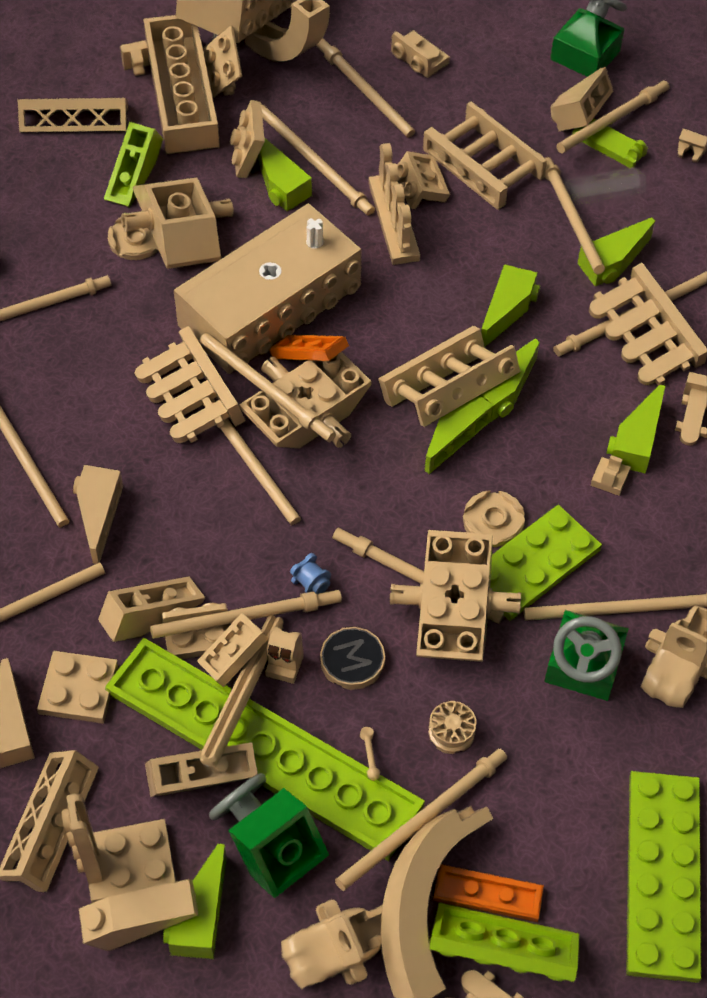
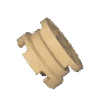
(452, 727)

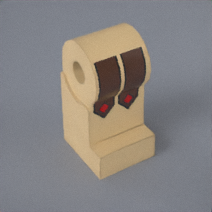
(284, 655)

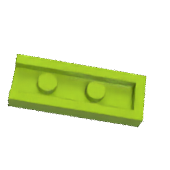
(616, 145)

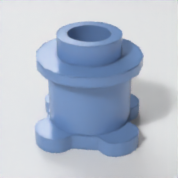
(310, 575)

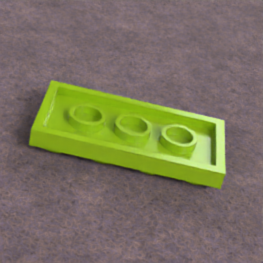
(541, 557)
(505, 942)

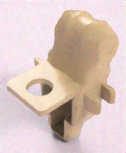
(678, 659)
(333, 945)

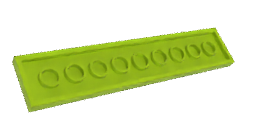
(291, 758)

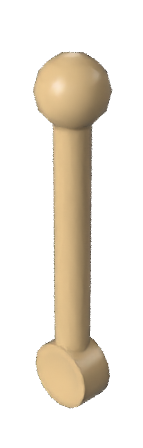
(367, 734)

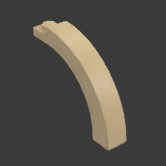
(305, 31)
(406, 899)

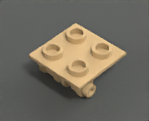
(222, 63)

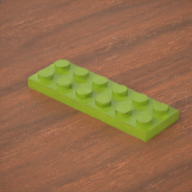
(664, 877)

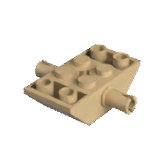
(179, 221)
(323, 386)
(455, 567)

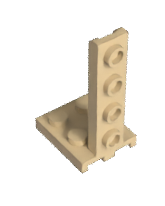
(118, 857)

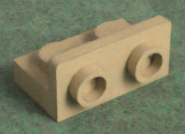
(418, 53)
(421, 179)
(194, 642)
(232, 649)

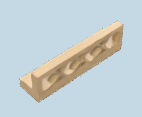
(77, 105)
(46, 843)

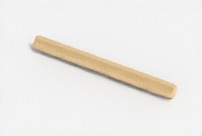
(237, 699)

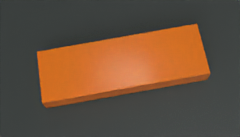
(309, 347)
(488, 893)

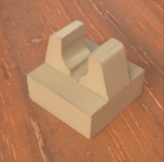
(135, 56)
(693, 141)
(610, 475)

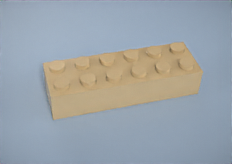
(181, 85)

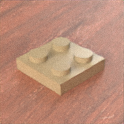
(247, 139)
(77, 687)

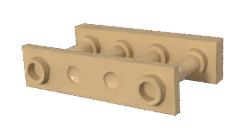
(476, 175)
(440, 362)

